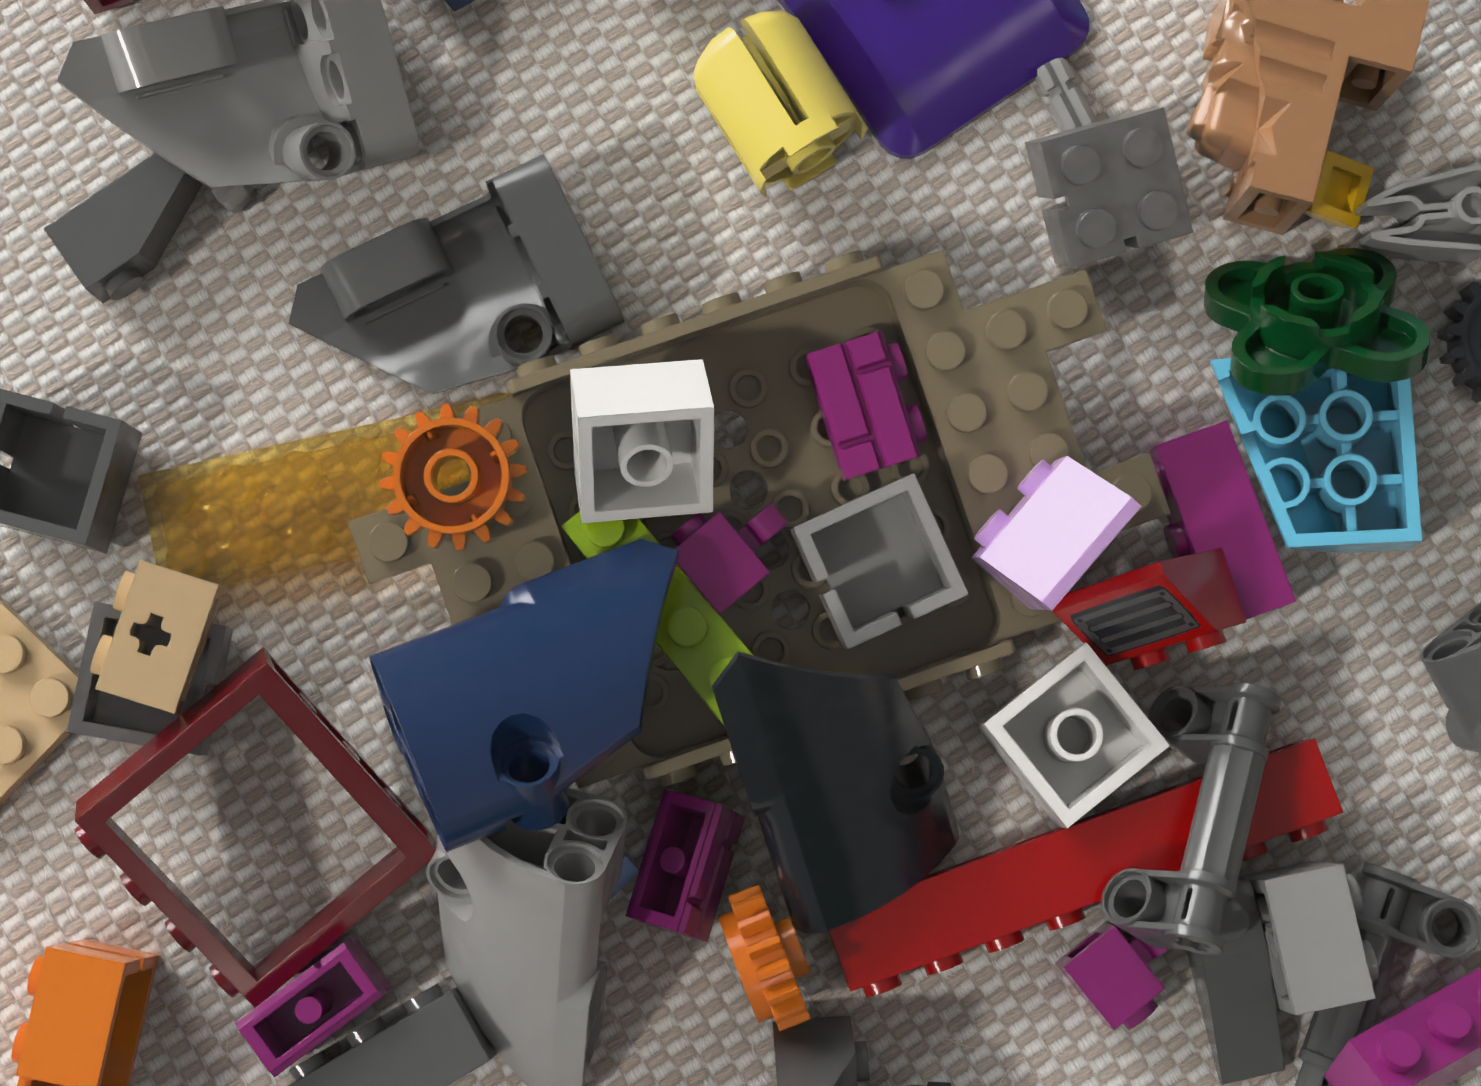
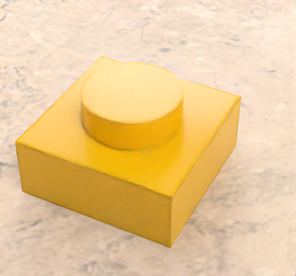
(1340, 190)

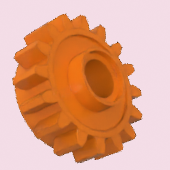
(418, 466)
(766, 958)

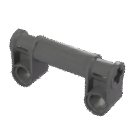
(1228, 734)
(1393, 913)

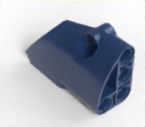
(528, 693)

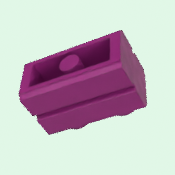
(865, 405)
(685, 865)
(313, 1006)

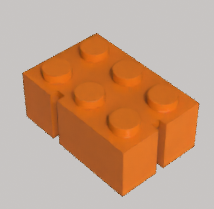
(84, 1015)

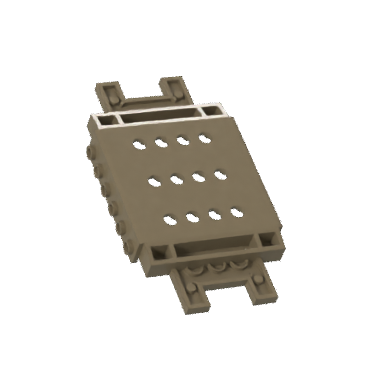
(987, 423)

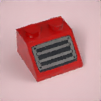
(1154, 609)

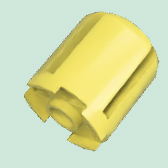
(776, 100)

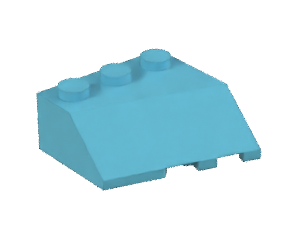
(1333, 460)

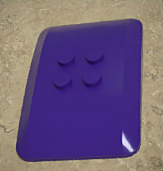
(936, 64)

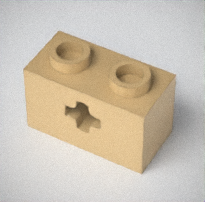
(187, 614)

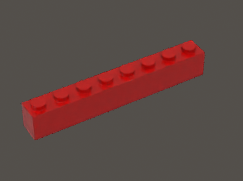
(1065, 871)

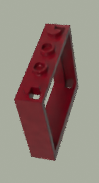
(186, 923)

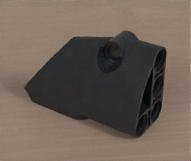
(829, 786)

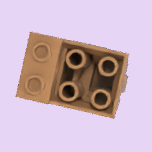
(1278, 88)

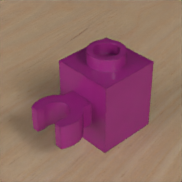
(723, 559)
(1114, 976)

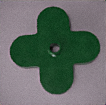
(1314, 319)

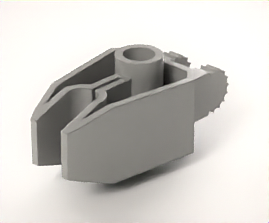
(1437, 214)

